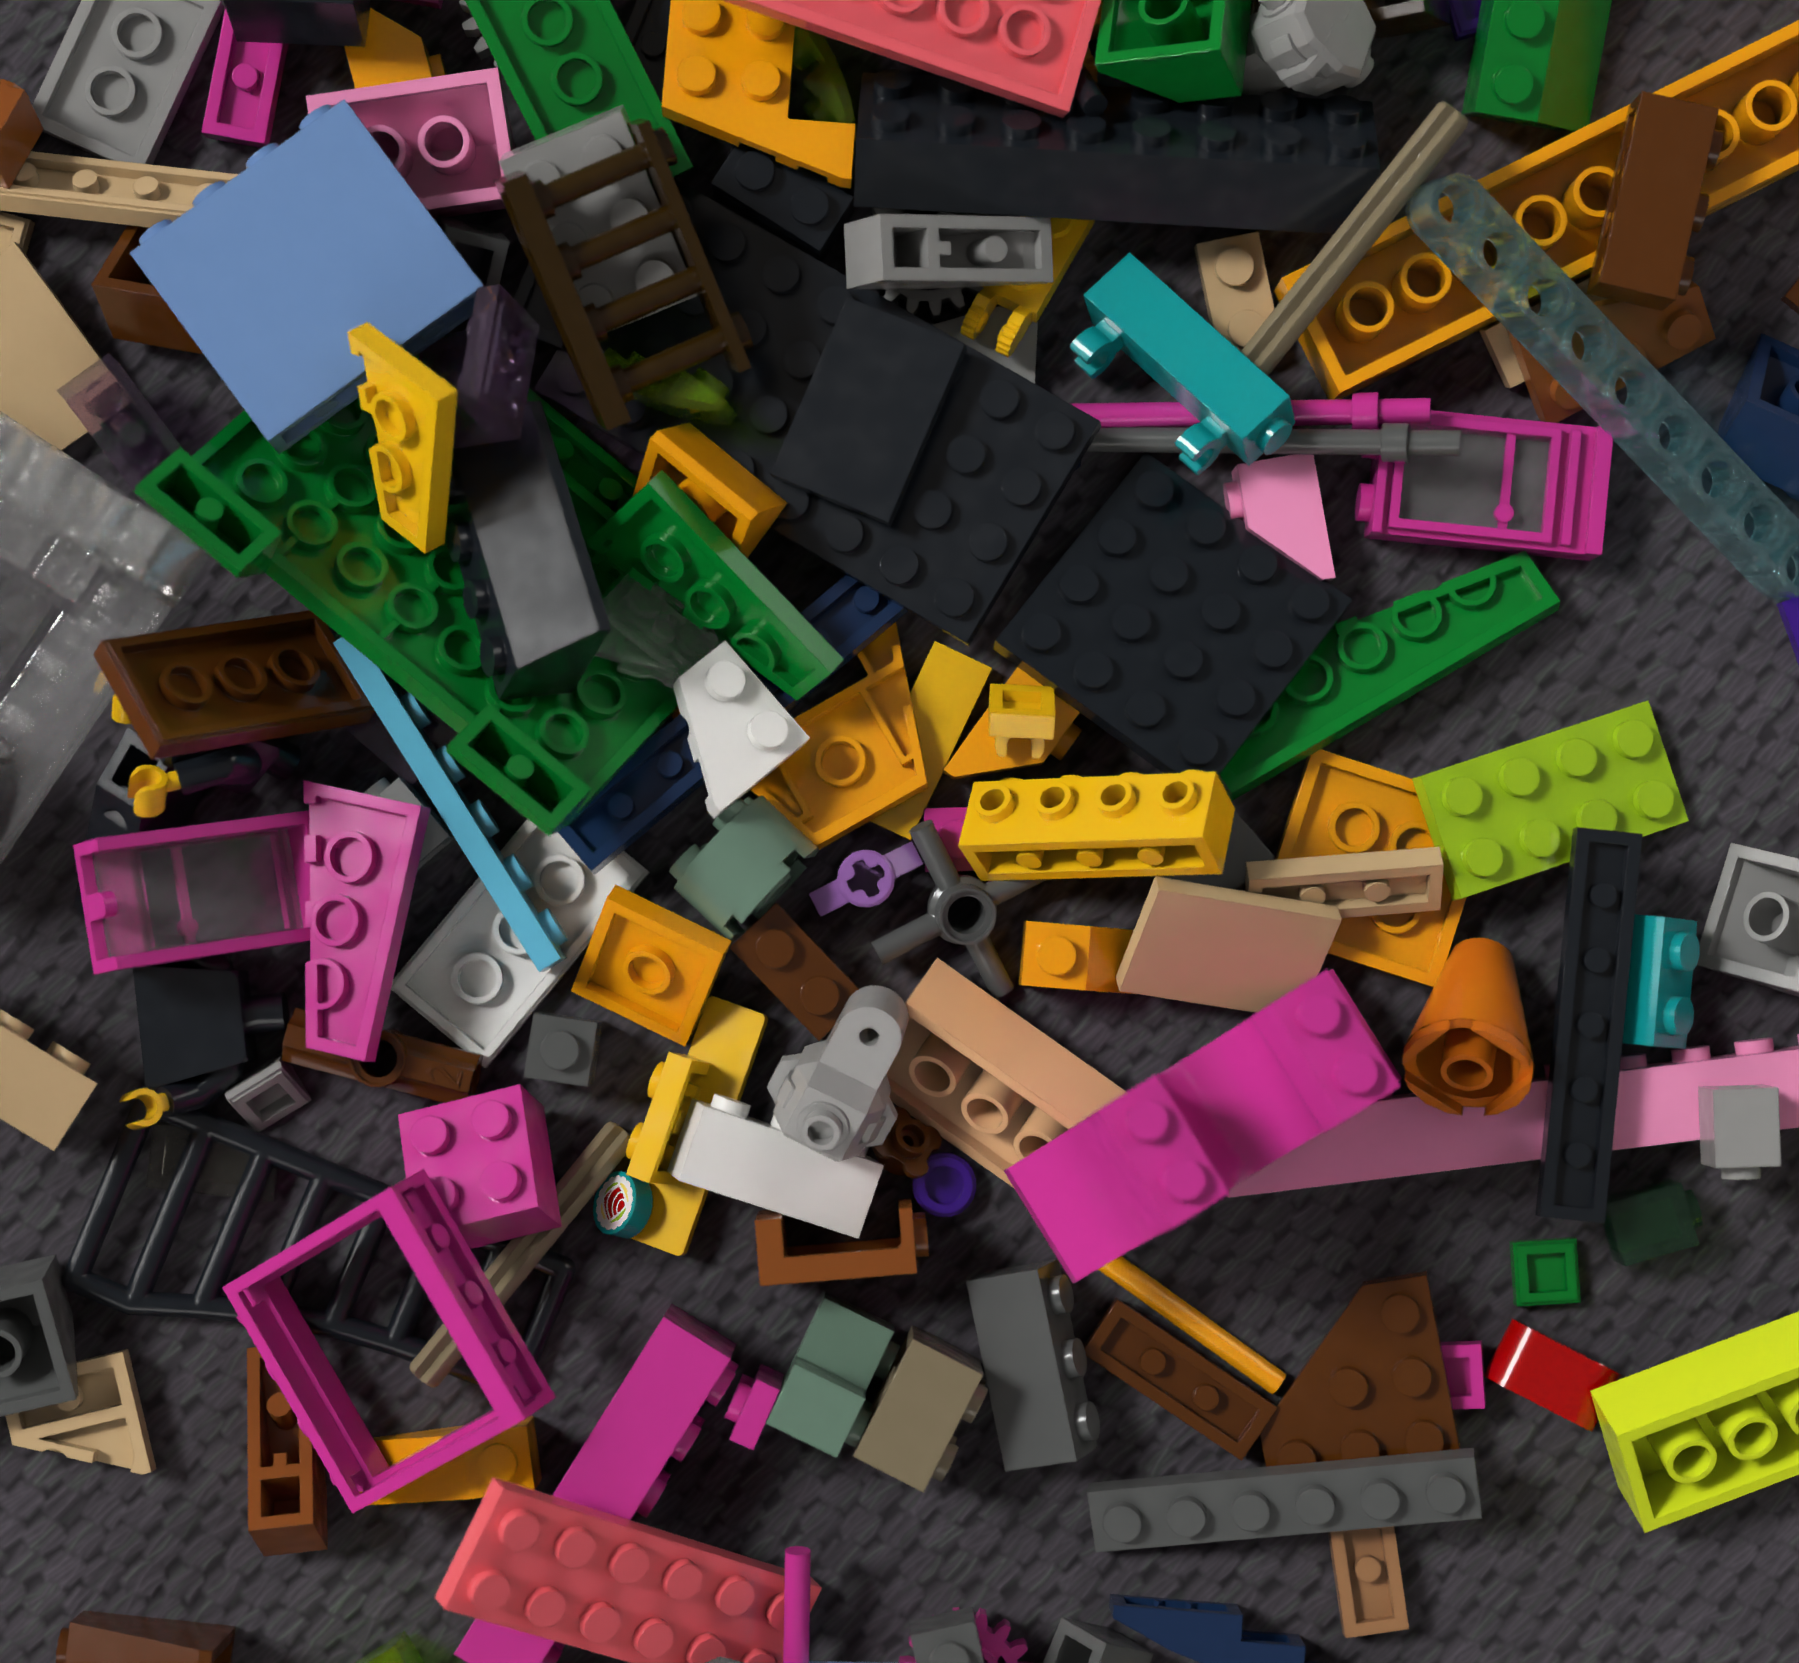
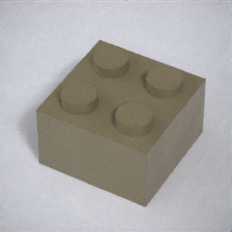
(920, 1409)

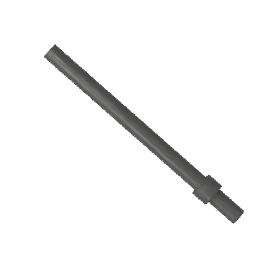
(1393, 442)

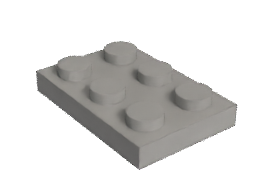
(124, 74)

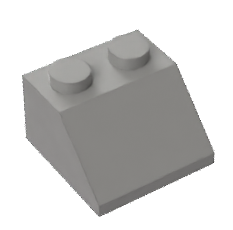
(1755, 920)

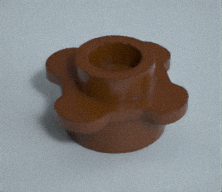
(905, 1159)

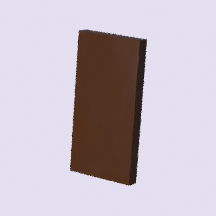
(232, 683)

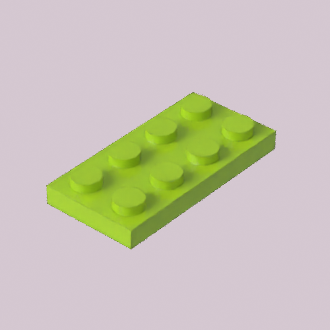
(1519, 804)

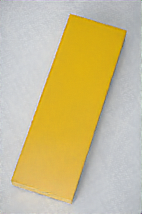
(941, 706)

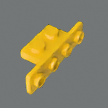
(715, 1063)

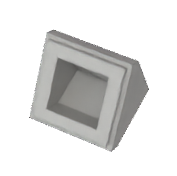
(268, 1093)

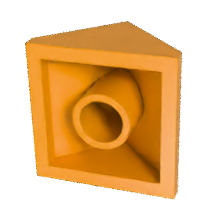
(714, 482)

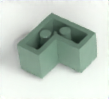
(829, 1376)

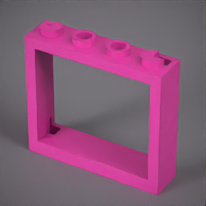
(463, 1303)

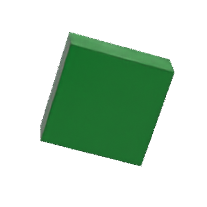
(1545, 1271)

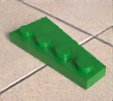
(721, 589)

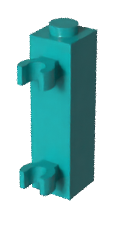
(1189, 360)

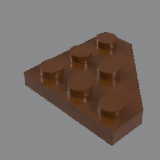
(1370, 1383)

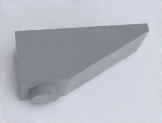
(947, 251)

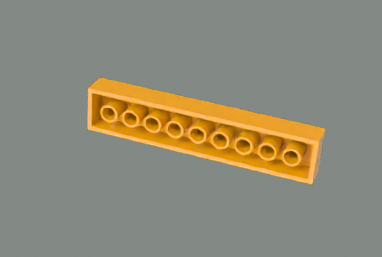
(1410, 304)

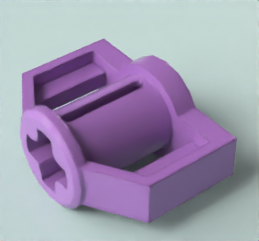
(866, 878)

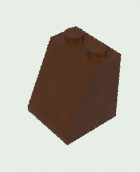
(139, 1639)

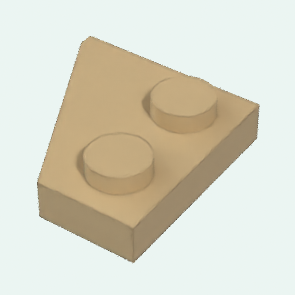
(99, 1425)

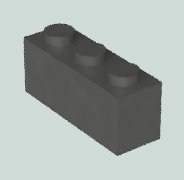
(1033, 1365)

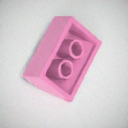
(438, 135)

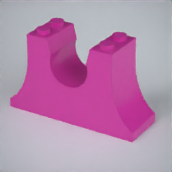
(1203, 1126)

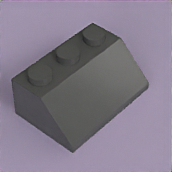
(35, 1337)

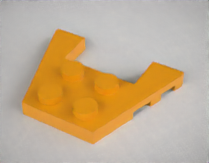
(733, 81)
(858, 755)

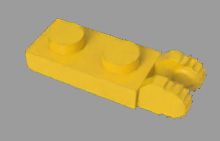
(1027, 300)

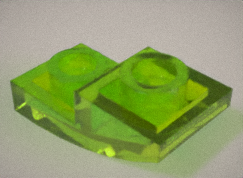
(826, 85)
(682, 395)

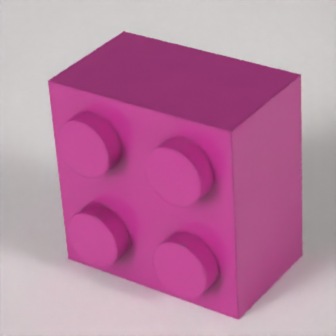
(486, 1163)

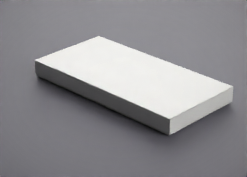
(472, 968)

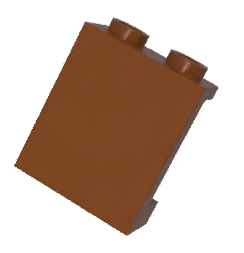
(838, 1260)

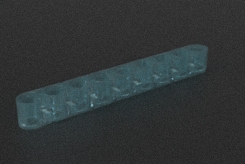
(1594, 379)

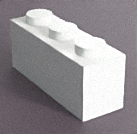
(760, 1166)

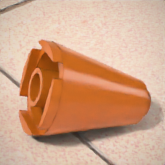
(1471, 1034)

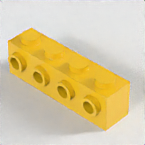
(1098, 826)

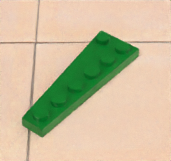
(1388, 658)

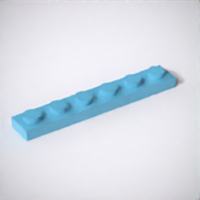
(469, 823)

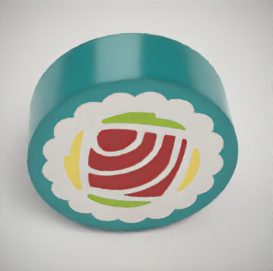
(622, 1205)

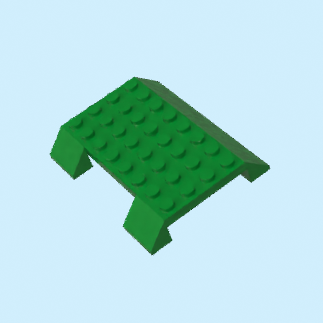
(320, 535)

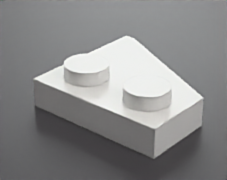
(733, 726)

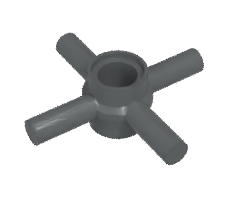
(948, 888)

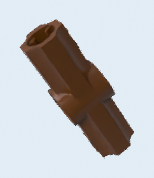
(421, 1066)

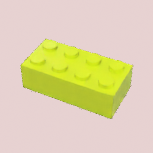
(1705, 1424)

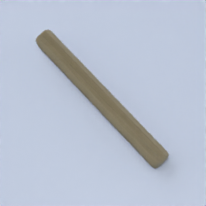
(1355, 236)
(525, 1252)

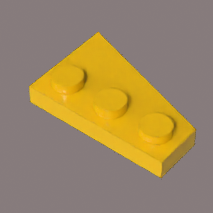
(414, 433)

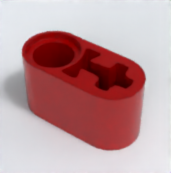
(1549, 1373)

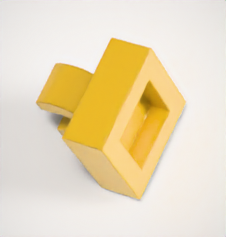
(1021, 713)

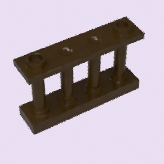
(560, 265)

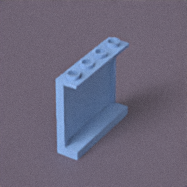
(296, 258)

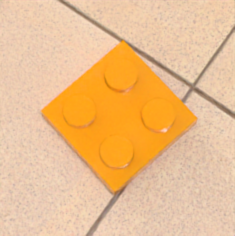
(650, 965)

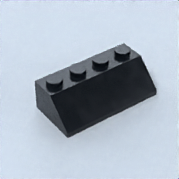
(524, 563)

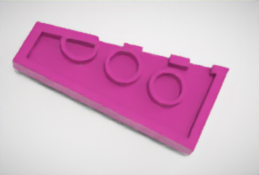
(361, 889)

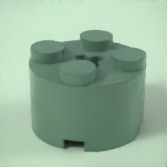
(742, 865)

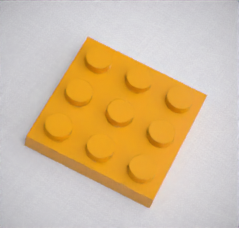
(1364, 809)

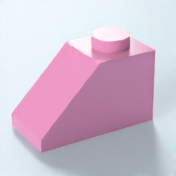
(1284, 509)

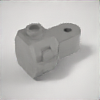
(1308, 46)
(839, 1088)

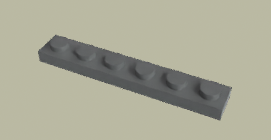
(1285, 1500)

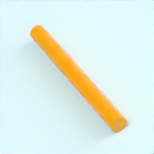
(1194, 1323)

